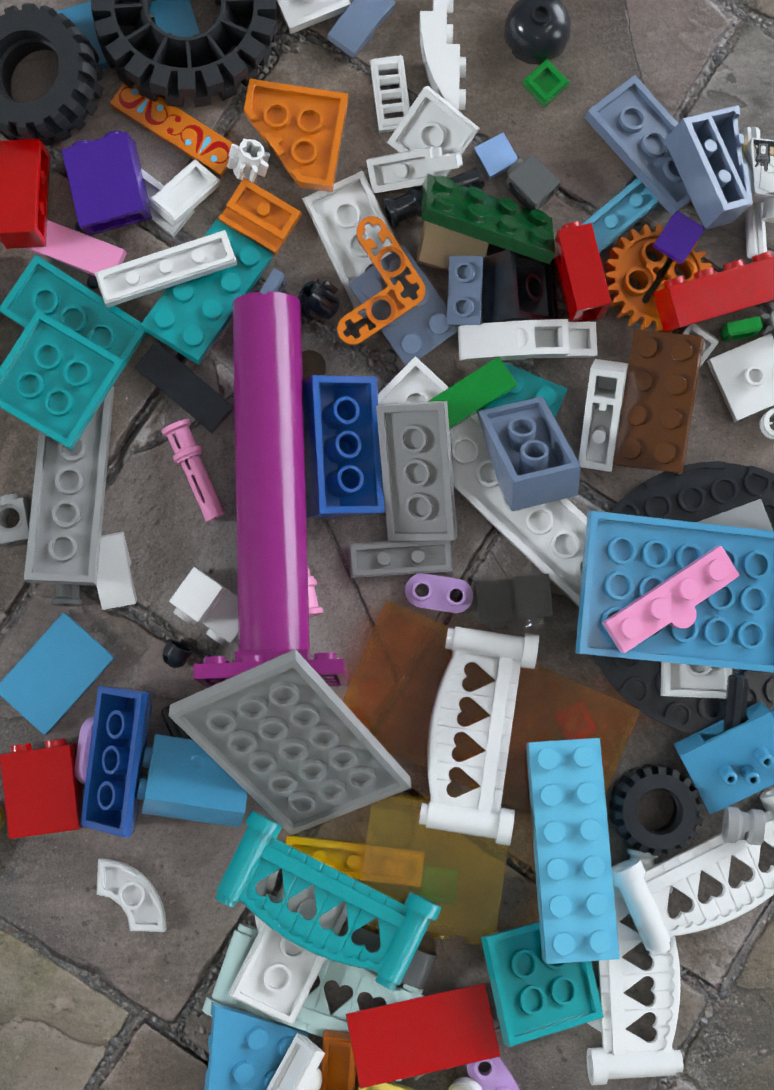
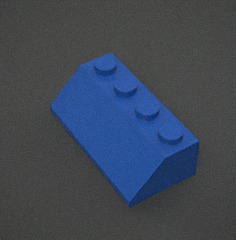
(342, 447)
(116, 760)

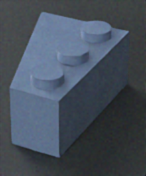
(712, 165)

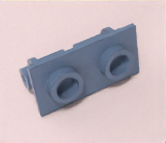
(465, 290)

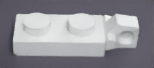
(409, 168)

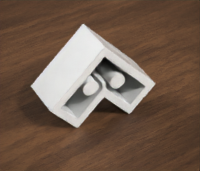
(209, 603)

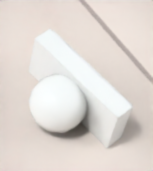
(299, 1067)

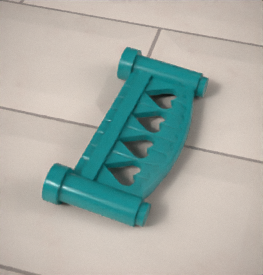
(399, 923)

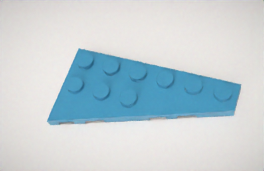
(245, 1049)

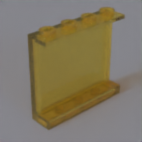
(446, 867)

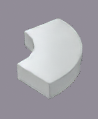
(133, 893)

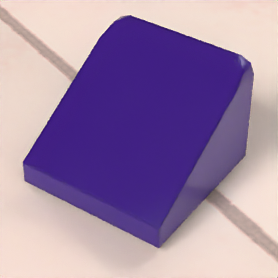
(678, 237)

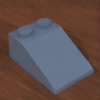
(529, 454)

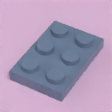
(417, 329)

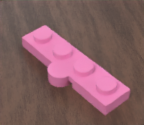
(672, 600)

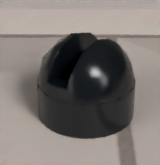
(176, 653)

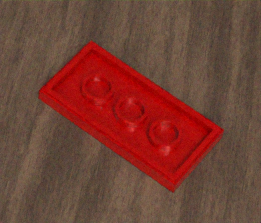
(422, 1035)

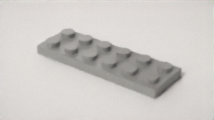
(69, 505)

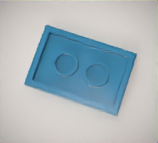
(55, 673)

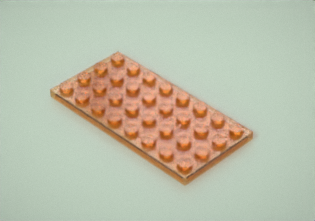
(399, 684)

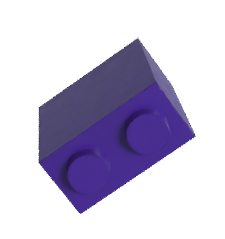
(107, 183)

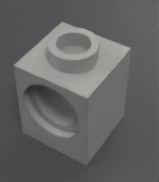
(18, 534)

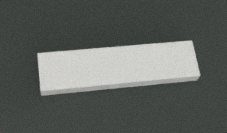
(165, 268)

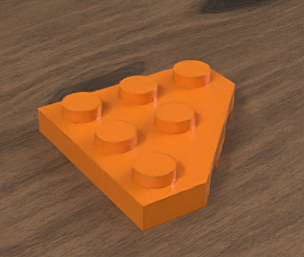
(300, 128)

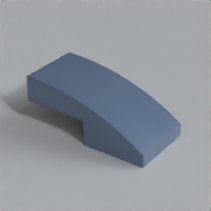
(358, 24)

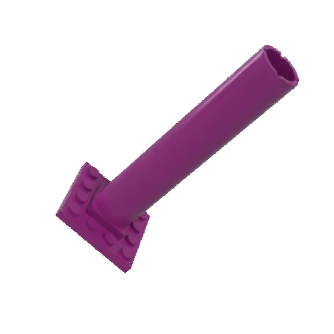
(270, 492)

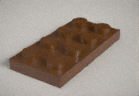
(658, 401)

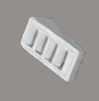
(387, 66)

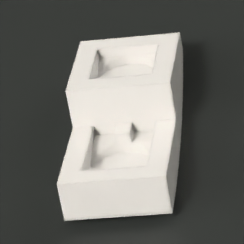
(114, 574)

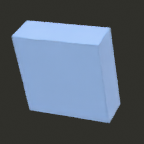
(495, 155)

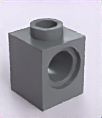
(531, 182)

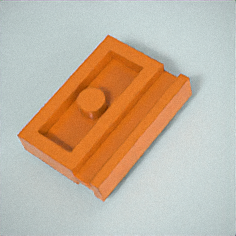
(260, 216)

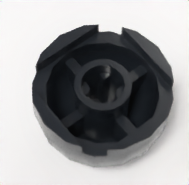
(537, 30)

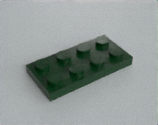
(488, 218)

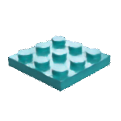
(56, 379)
(534, 995)

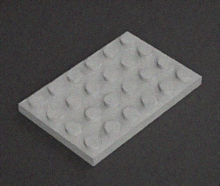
(290, 743)

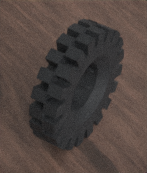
(185, 65)

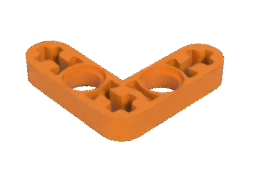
(390, 294)

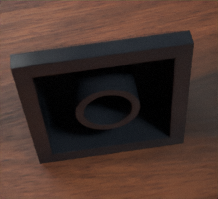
(517, 288)

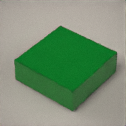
(546, 83)
(740, 329)

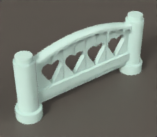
(315, 1013)

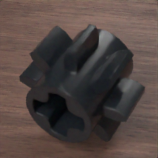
(319, 300)

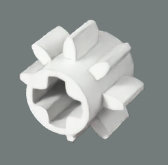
(248, 160)

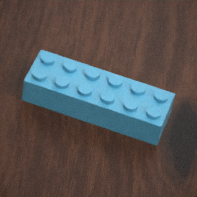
(571, 851)

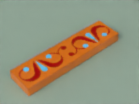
(174, 128)

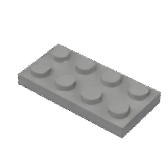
(417, 471)

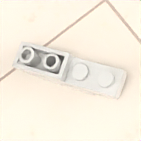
(440, 55)
(527, 340)

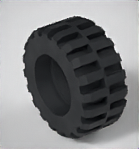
(75, 85)

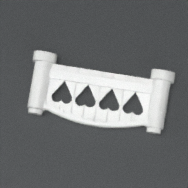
(480, 809)
(648, 890)
(622, 1052)

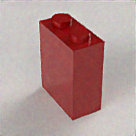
(580, 273)
(41, 789)

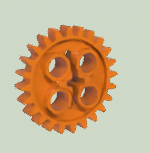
(631, 262)

